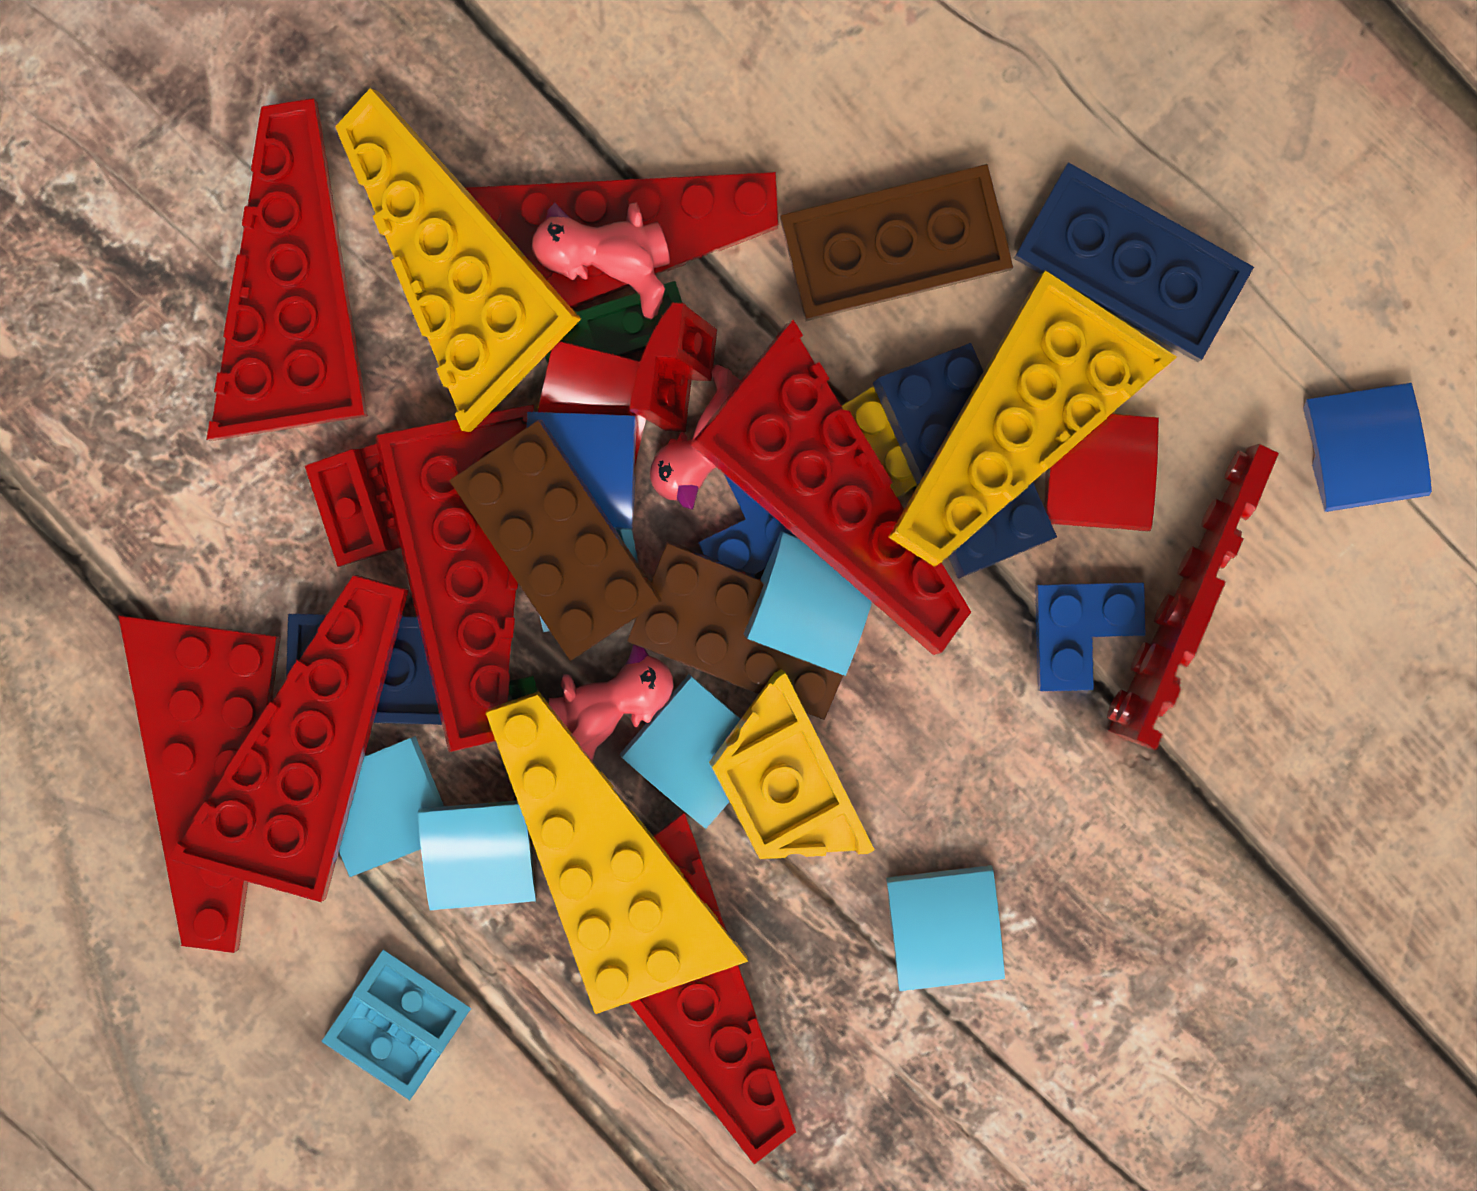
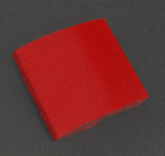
(675, 355)
(590, 383)
(1107, 477)
(354, 504)

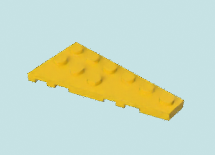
(461, 274)
(1040, 395)
(614, 886)

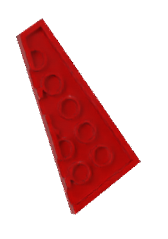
(693, 212)
(289, 310)
(820, 478)
(452, 568)
(1188, 612)
(194, 708)
(296, 773)
(715, 1029)

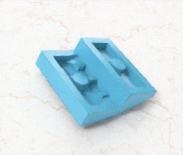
(807, 608)
(678, 746)
(386, 806)
(476, 855)
(945, 928)
(396, 1025)

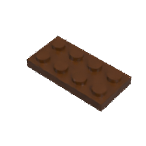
(896, 242)
(555, 539)
(705, 623)

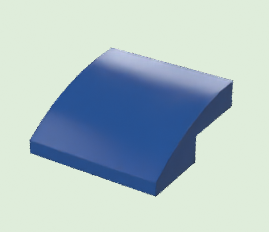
(1368, 447)
(602, 455)

